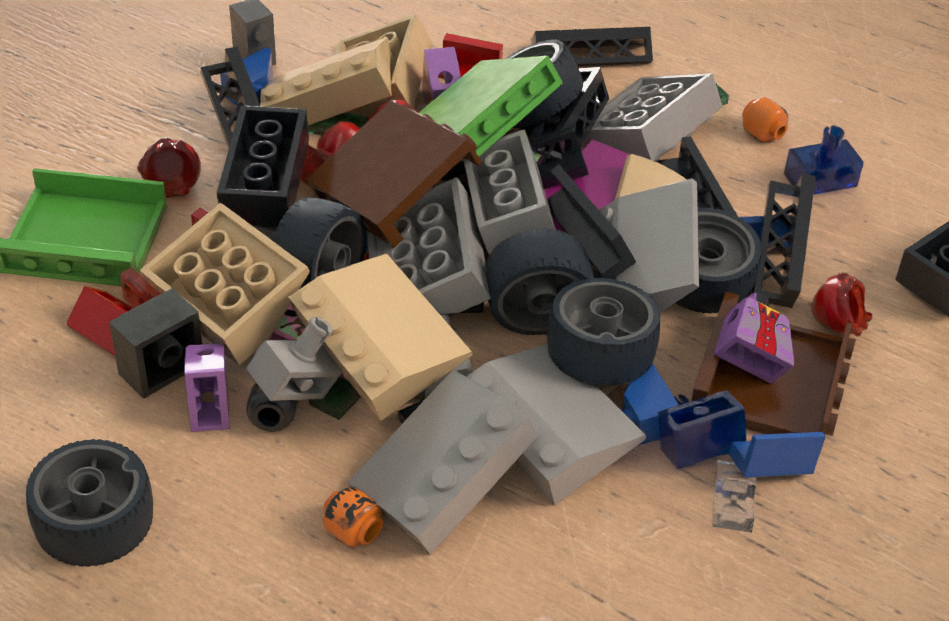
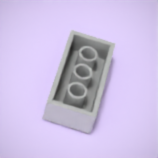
(508, 190)

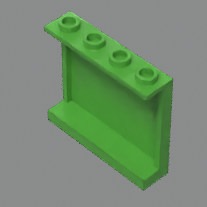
(494, 97)
(84, 227)

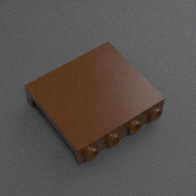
(390, 166)
(796, 400)

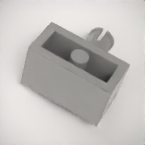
(296, 367)

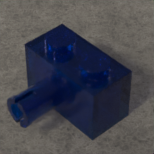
(832, 162)
(701, 428)

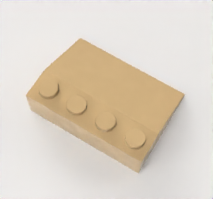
(406, 48)
(334, 83)
(230, 277)
(381, 332)

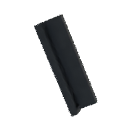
(603, 38)
(239, 81)
(579, 113)
(570, 161)
(693, 166)
(586, 223)
(796, 239)

